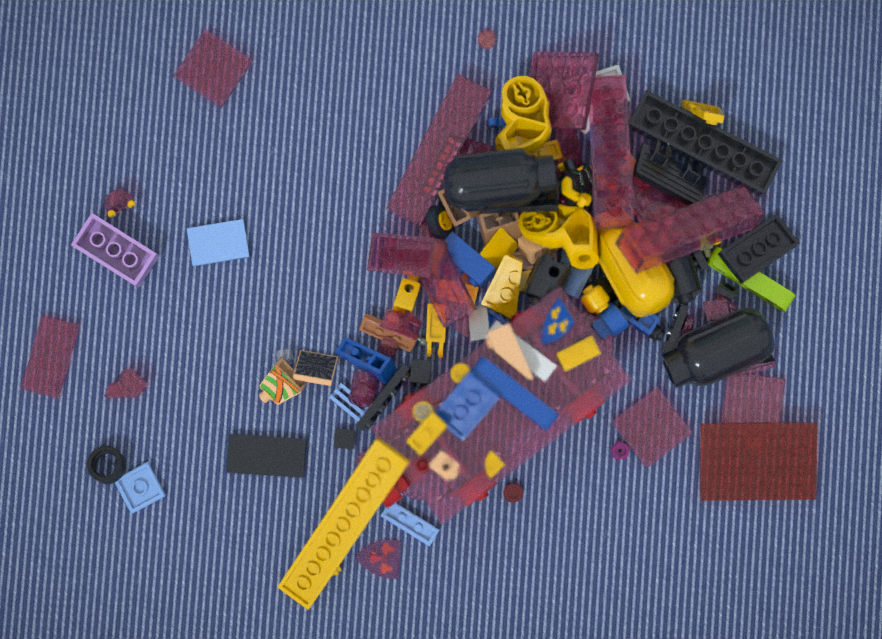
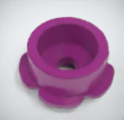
(620, 445)

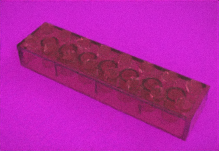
(438, 147)
(611, 154)
(689, 228)

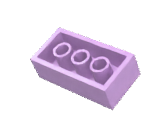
(115, 250)

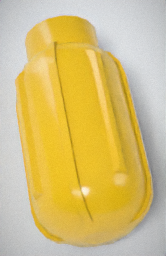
(640, 292)

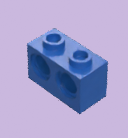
(642, 324)

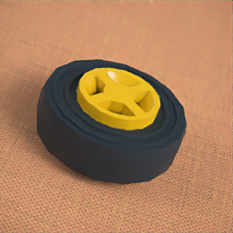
(439, 222)

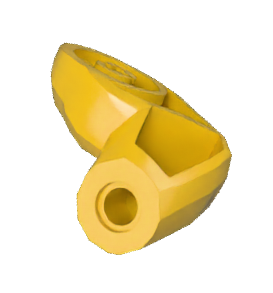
(525, 115)
(566, 228)

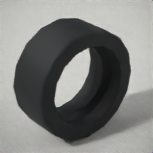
(96, 454)

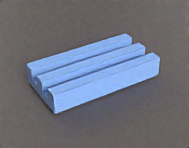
(337, 392)

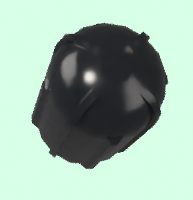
(498, 179)
(719, 349)

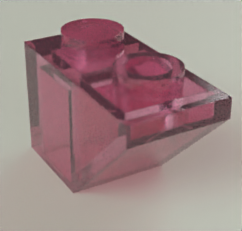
(128, 386)

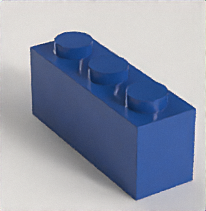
(469, 262)

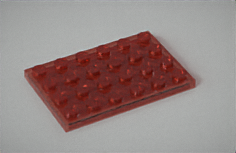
(758, 461)

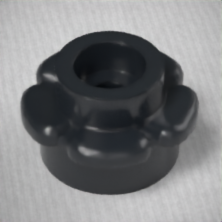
(657, 334)

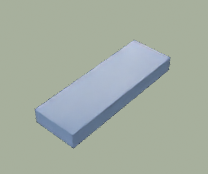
(410, 523)

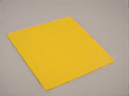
(498, 246)

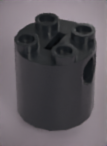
(685, 279)
(541, 283)

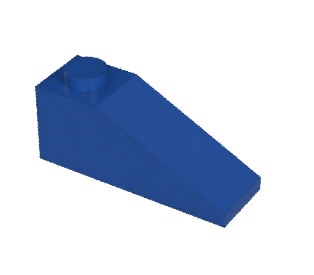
(367, 359)

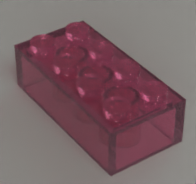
(407, 256)

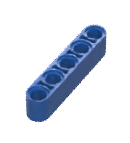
(515, 393)

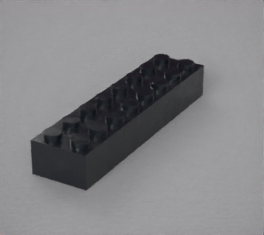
(705, 143)

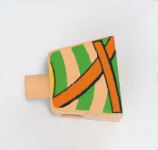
(280, 383)

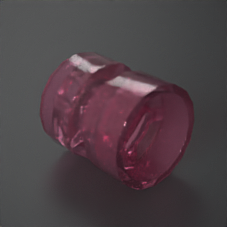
(363, 389)

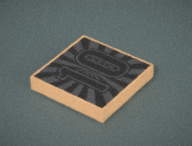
(315, 368)

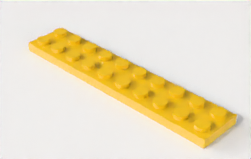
(343, 523)

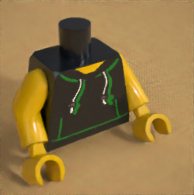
(577, 183)

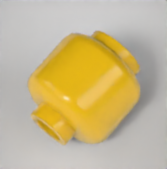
(595, 299)

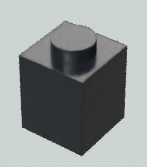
(420, 372)

